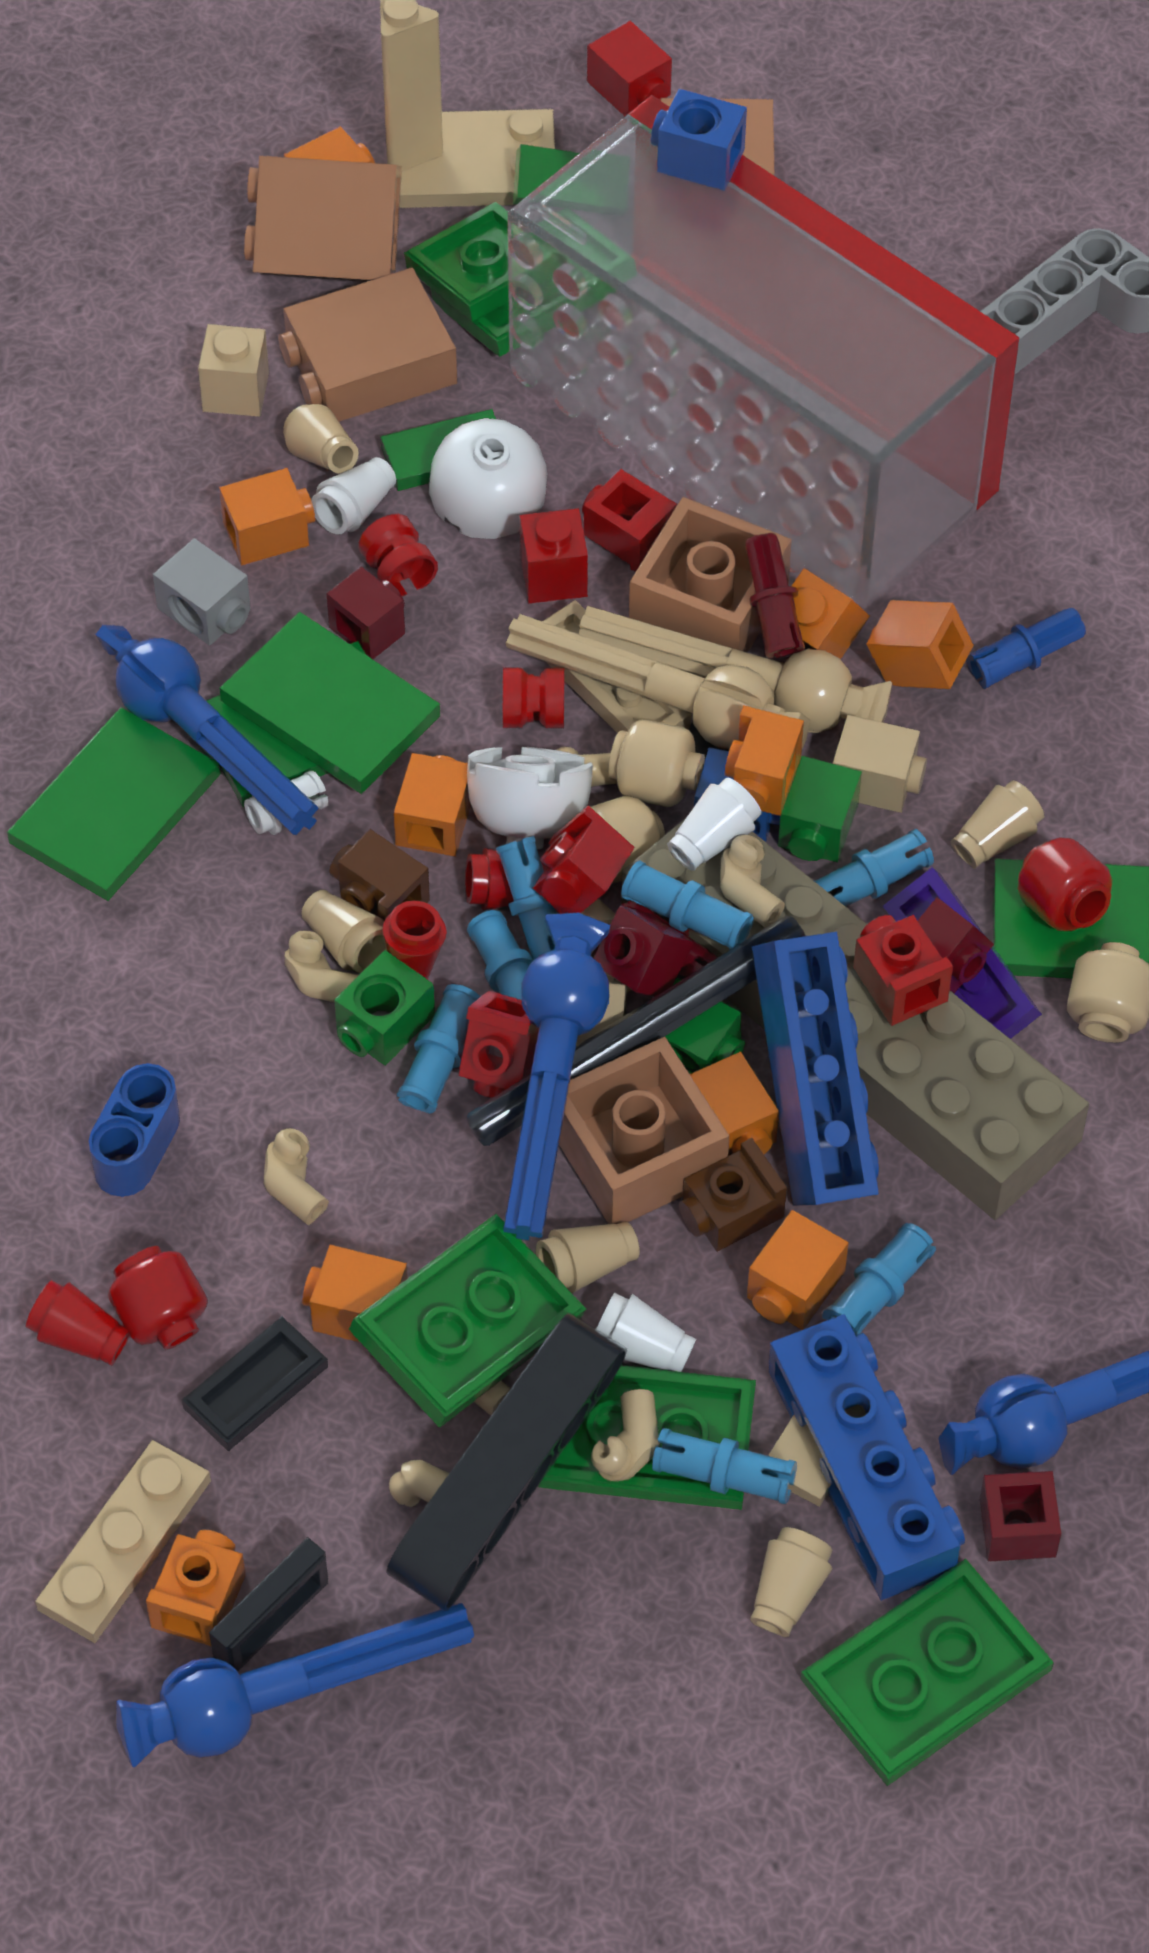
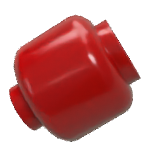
(1065, 884)
(157, 1297)

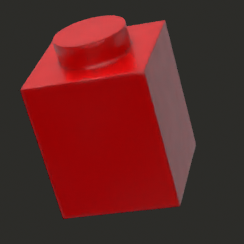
(628, 68)
(553, 555)

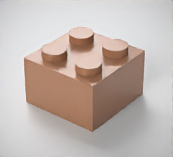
(701, 577)
(639, 1131)

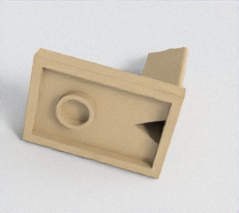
(445, 155)

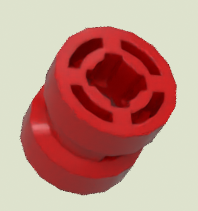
(394, 550)
(533, 698)

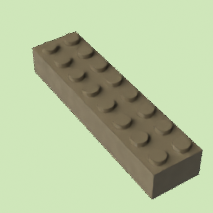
(935, 1081)

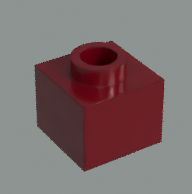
(366, 612)
(957, 940)
(643, 951)
(1024, 1498)

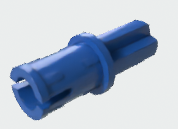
(1025, 647)

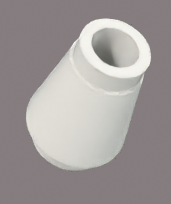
(350, 497)
(714, 822)
(645, 1334)

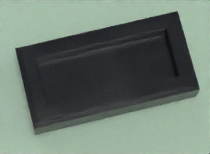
(255, 1383)
(270, 1605)

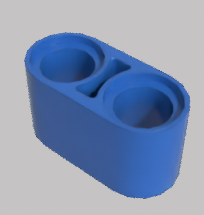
(134, 1130)

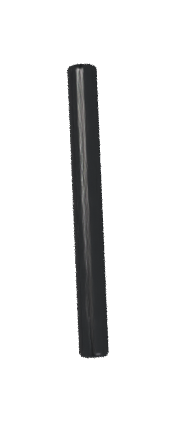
(640, 1027)

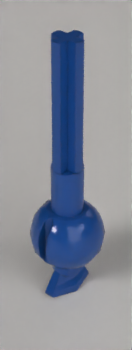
(162, 684)
(564, 998)
(1026, 1419)
(211, 1705)

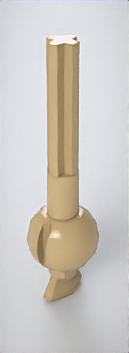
(806, 683)
(712, 700)

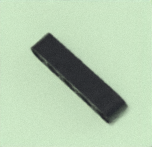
(506, 1462)

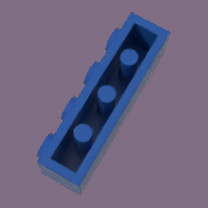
(816, 1069)
(873, 1472)

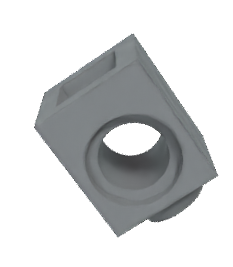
(202, 592)

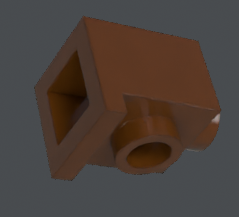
(379, 875)
(731, 1217)

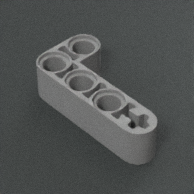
(1083, 277)

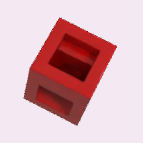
(626, 517)
(581, 862)
(901, 968)
(503, 1024)

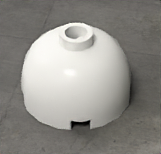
(487, 478)
(527, 791)

